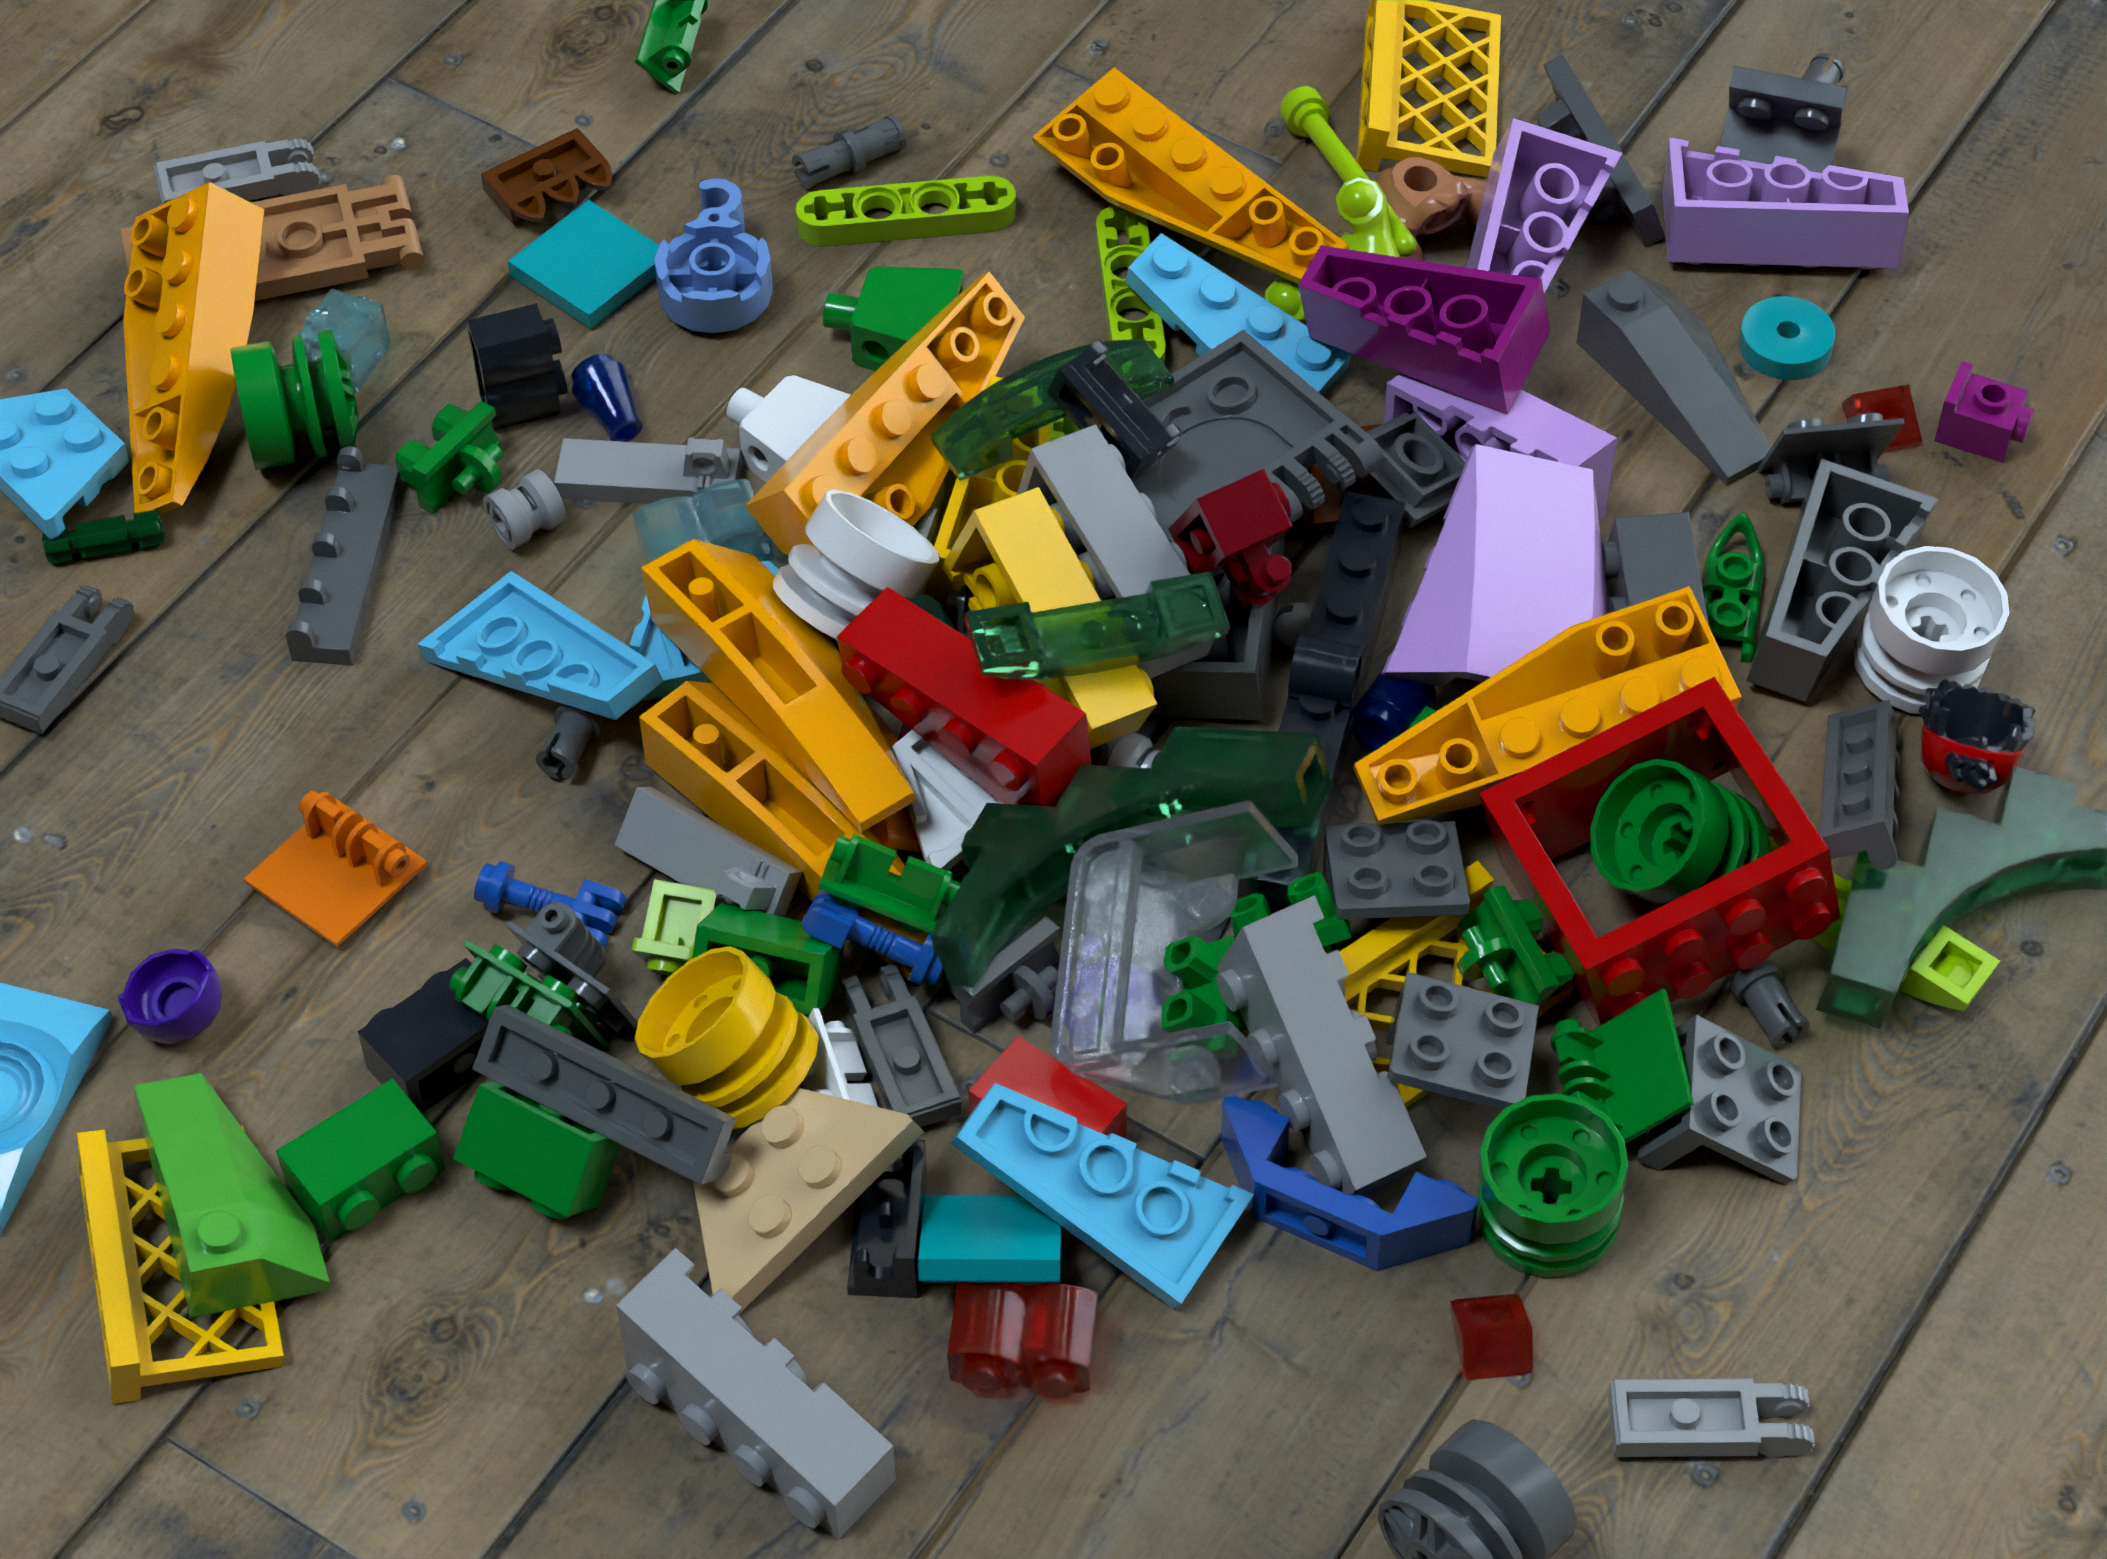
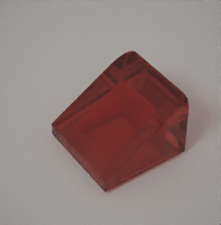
(1892, 404)
(1492, 1336)

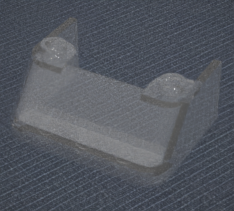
(1123, 908)

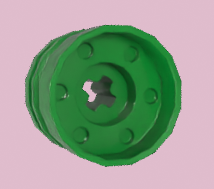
(294, 399)
(1672, 831)
(1558, 1153)

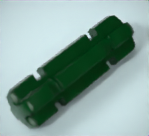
(105, 537)

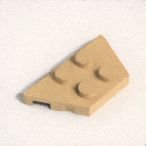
(790, 1183)

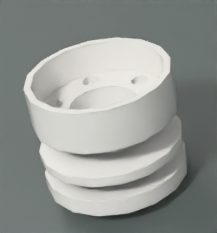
(852, 561)
(1929, 623)

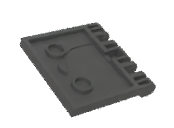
(1248, 415)

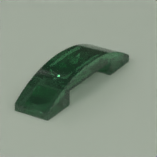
(984, 427)
(1099, 634)

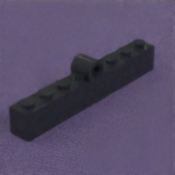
(1334, 662)

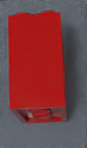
(1702, 933)

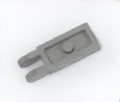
(244, 170)
(1706, 1418)

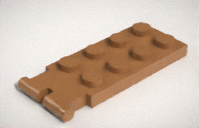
(330, 237)

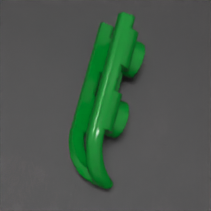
(1734, 575)

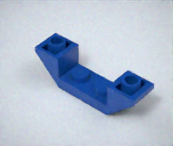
(1426, 1222)

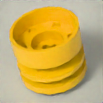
(727, 1035)

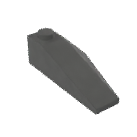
(1673, 370)

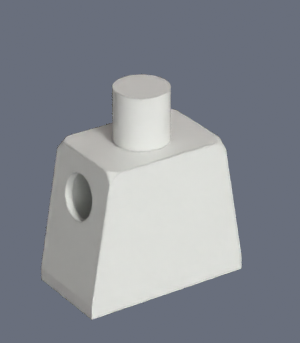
(780, 422)

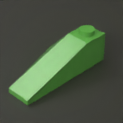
(225, 1208)

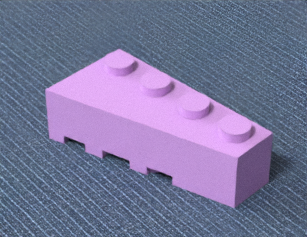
(1537, 200)
(1779, 212)

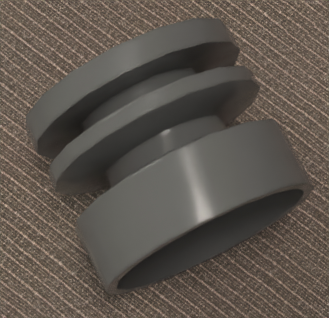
(1479, 1501)

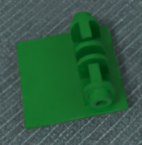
(501, 979)
(1626, 1066)

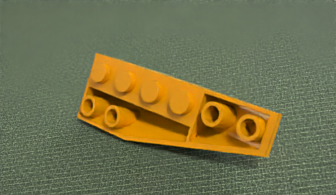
(1172, 174)
(182, 313)
(882, 432)
(777, 673)
(1545, 705)
(750, 786)

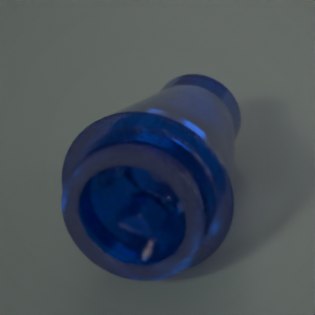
(606, 394)

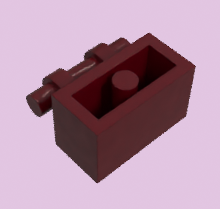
(1233, 533)

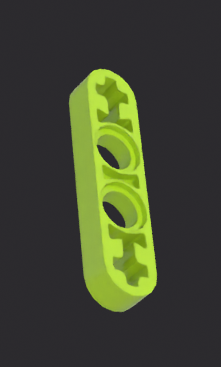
(905, 204)
(1116, 292)

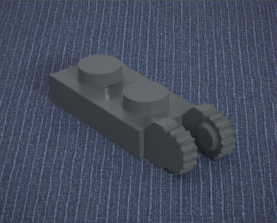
(61, 658)
(902, 1050)

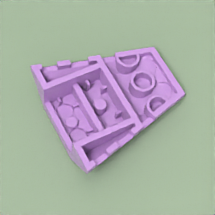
(1507, 570)

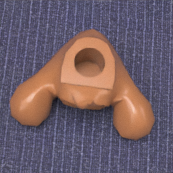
(1429, 197)

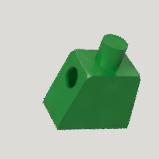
(891, 309)

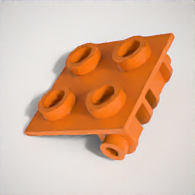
(334, 869)

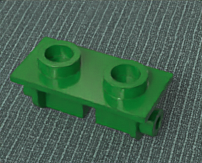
(670, 40)
(861, 878)

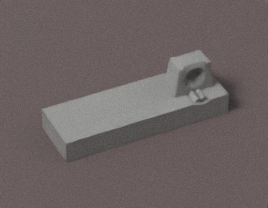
(642, 470)
(705, 854)

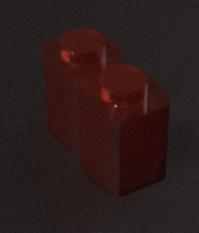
(1023, 1338)

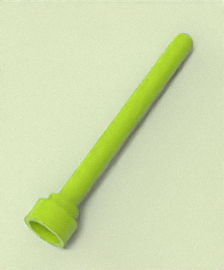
(1308, 116)

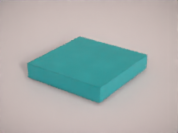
(587, 264)
(987, 1241)

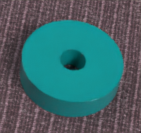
(1786, 338)

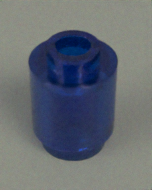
(1389, 709)

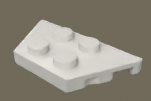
(944, 801)

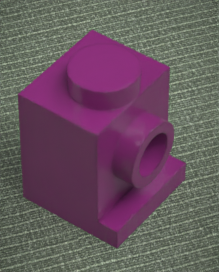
(1983, 415)

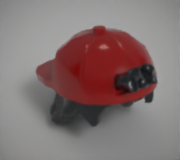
(1973, 736)

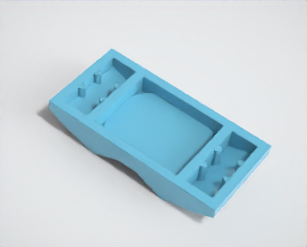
(42, 1061)

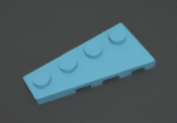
(1216, 307)
(541, 648)
(1127, 1205)

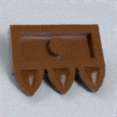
(547, 176)

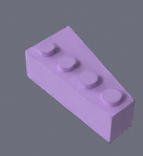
(1527, 429)

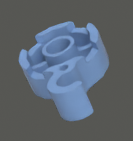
(714, 272)

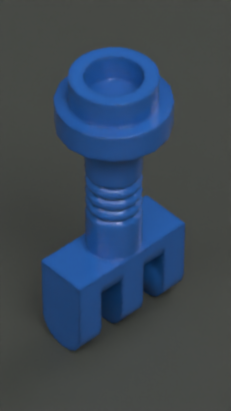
(593, 904)
(836, 922)

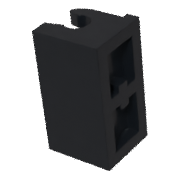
(1095, 394)
(890, 1229)

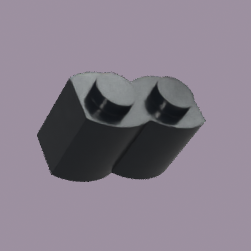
(517, 364)

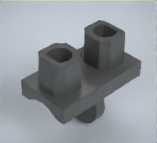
(1015, 979)

